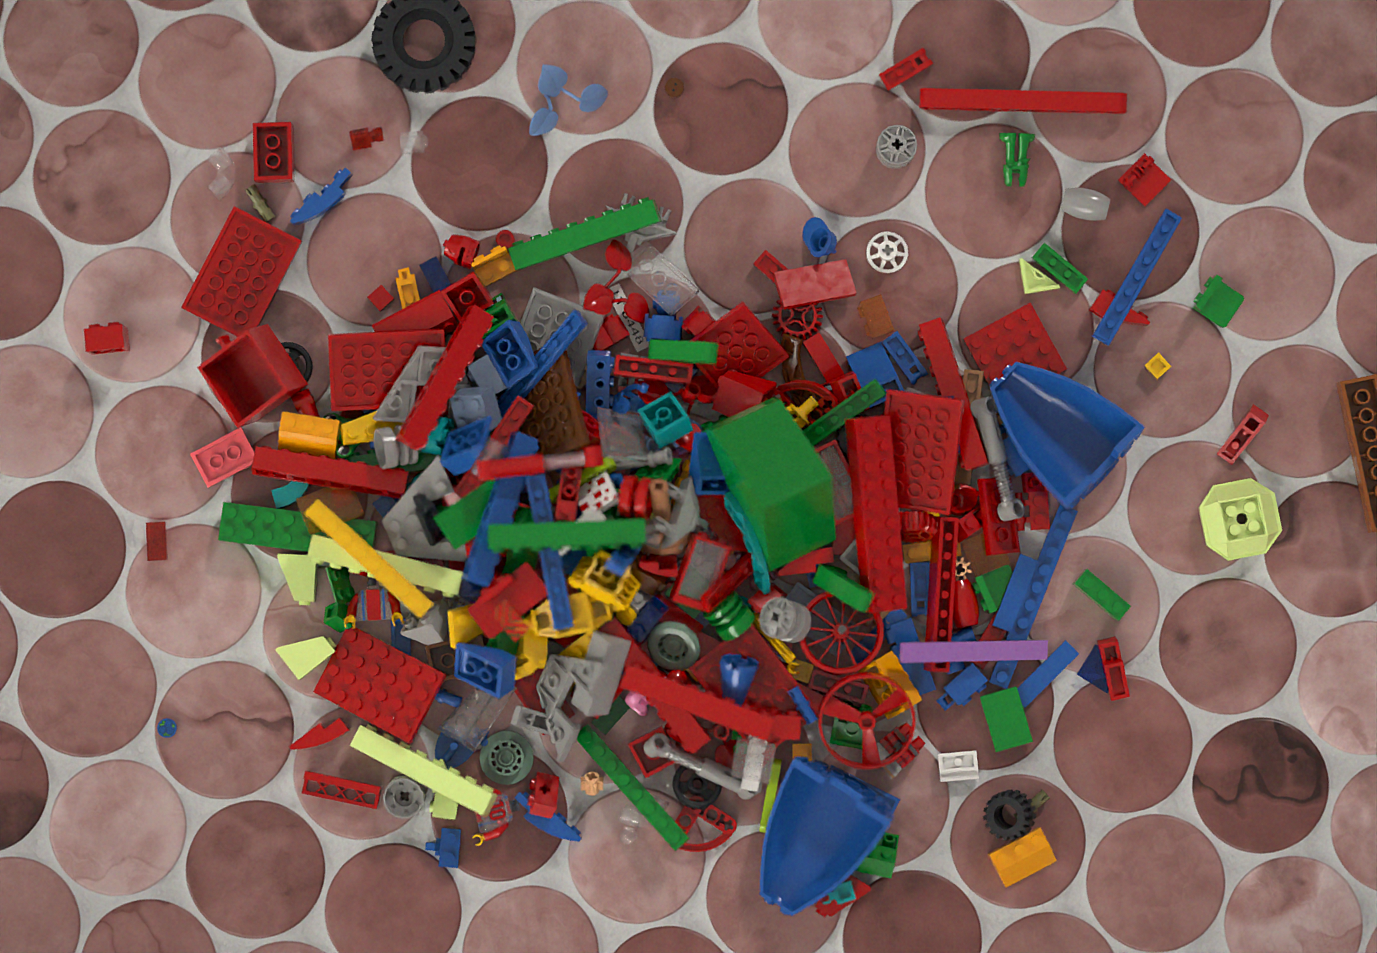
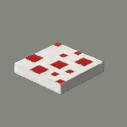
(598, 493)

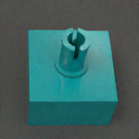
(665, 420)

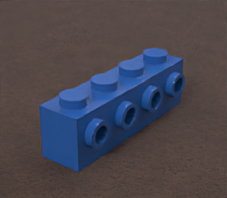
(599, 381)

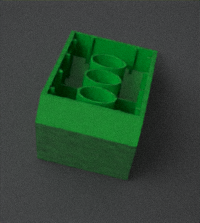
(776, 480)

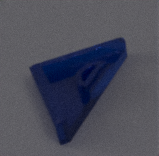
(1093, 670)

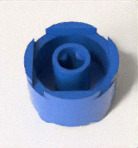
(662, 327)

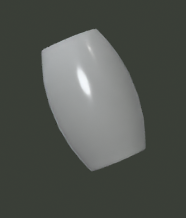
(1085, 204)

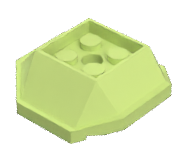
(1220, 525)

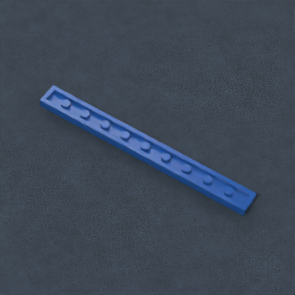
(1036, 590)

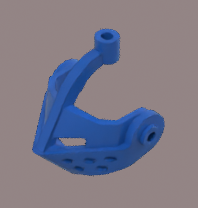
(622, 405)

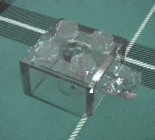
(745, 749)

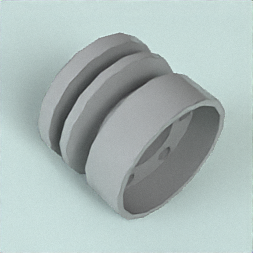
(888, 154)
(390, 450)
(785, 620)
(404, 807)

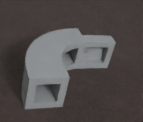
(533, 720)

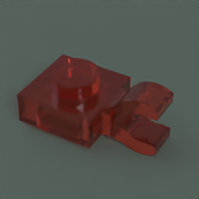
(362, 137)

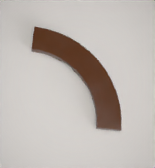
(793, 370)

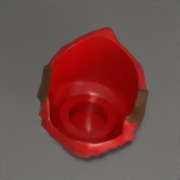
(964, 499)

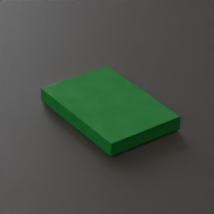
(1006, 719)

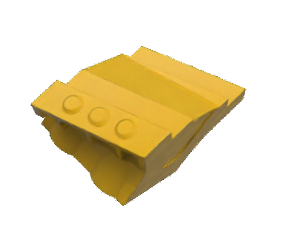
(603, 583)
(530, 652)

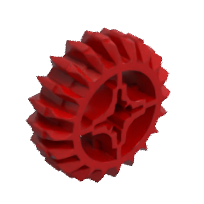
(807, 330)
(917, 526)

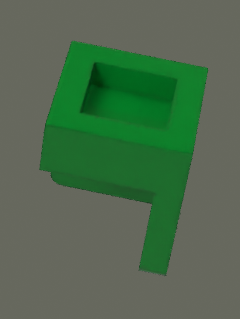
(335, 616)

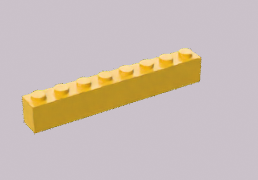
(369, 558)

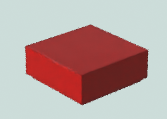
(380, 298)

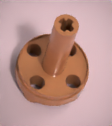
(663, 510)

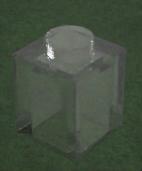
(413, 142)

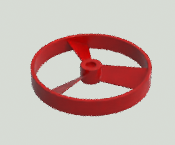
(866, 720)

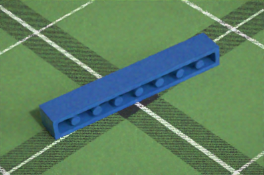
(499, 510)

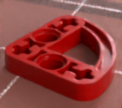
(811, 386)
(694, 814)

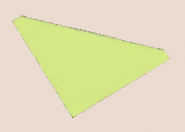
(1035, 280)

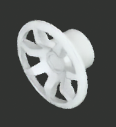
(887, 252)

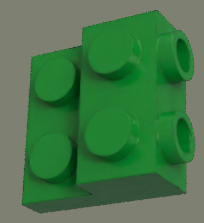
(847, 732)

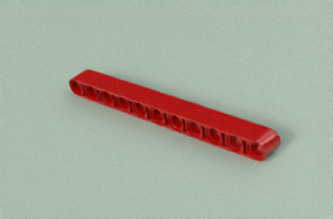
(1023, 101)

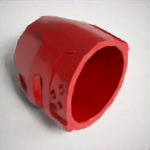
(461, 250)

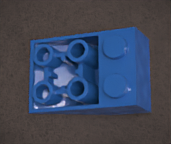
(872, 364)
(704, 468)

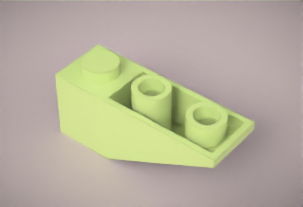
(442, 805)

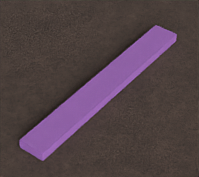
(973, 651)

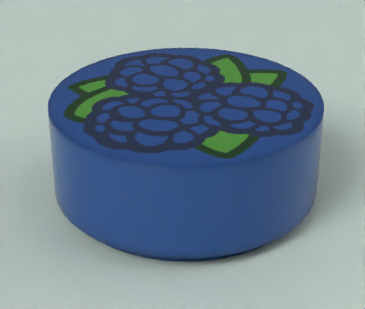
(167, 728)

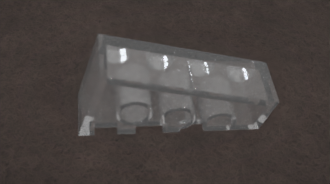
(473, 718)

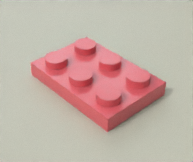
(224, 457)

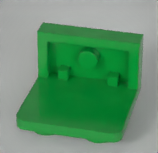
(1218, 301)
(992, 587)

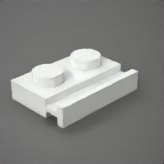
(958, 766)

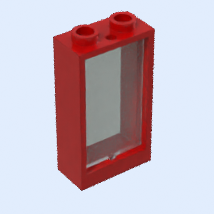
(699, 569)

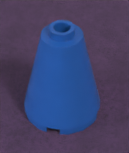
(737, 676)

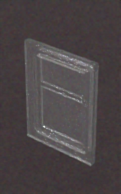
(622, 435)

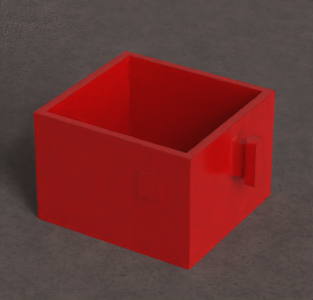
(251, 375)

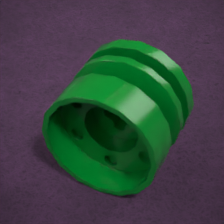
(730, 617)

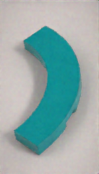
(759, 566)

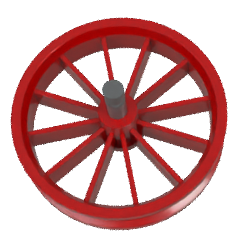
(840, 633)

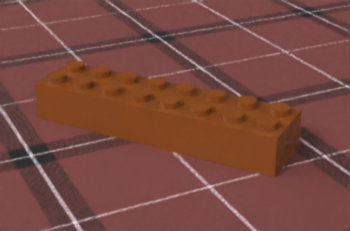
(1359, 413)

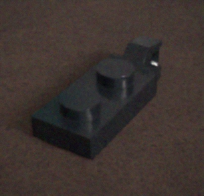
(425, 512)

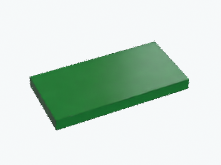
(464, 516)

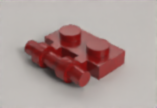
(1038, 511)

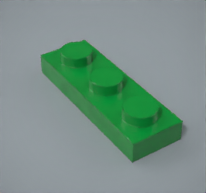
(1060, 268)

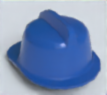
(819, 237)

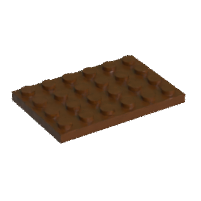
(556, 411)

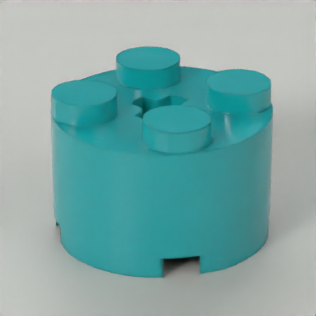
(438, 436)

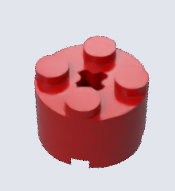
(697, 321)

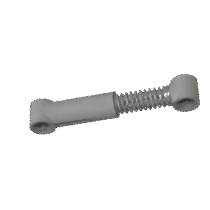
(985, 412)
(703, 766)

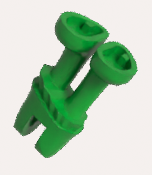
(1021, 165)

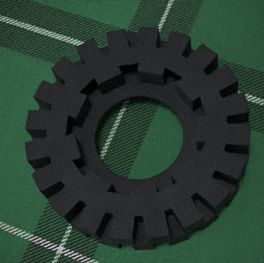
(431, 74)

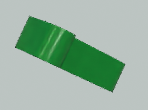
(683, 351)
(838, 584)

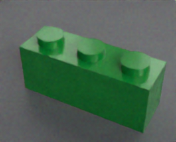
(1101, 595)

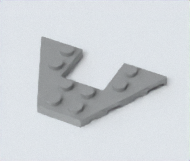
(416, 372)
(404, 526)
(553, 688)

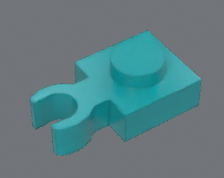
(842, 893)

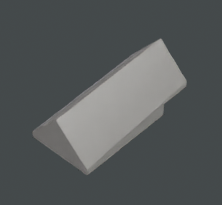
(608, 650)

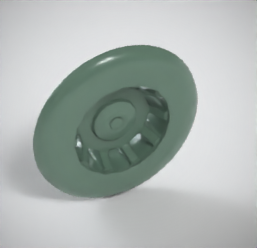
(677, 640)
(506, 757)

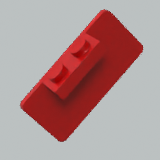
(520, 589)

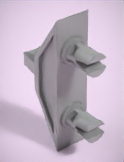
(648, 233)
(684, 514)

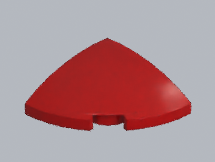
(660, 564)

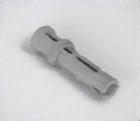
(654, 459)

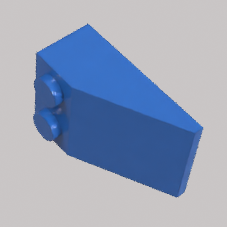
(510, 352)
(465, 446)
(485, 668)

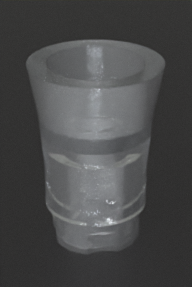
(492, 450)

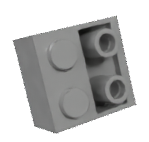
(431, 627)

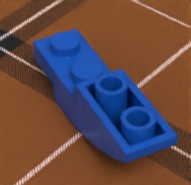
(315, 205)
(555, 826)

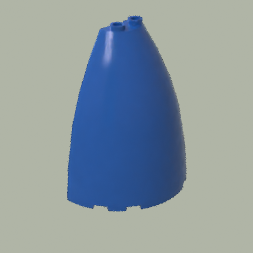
(1062, 429)
(817, 834)

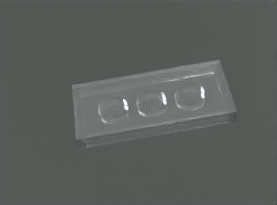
(660, 279)

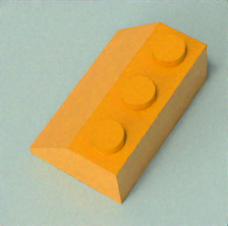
(309, 434)
(890, 667)
(1022, 857)

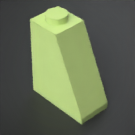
(300, 576)
(306, 655)

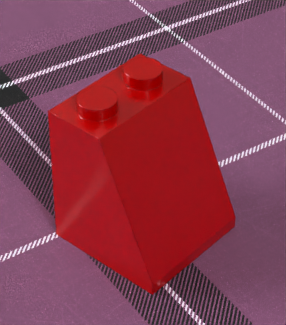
(740, 392)

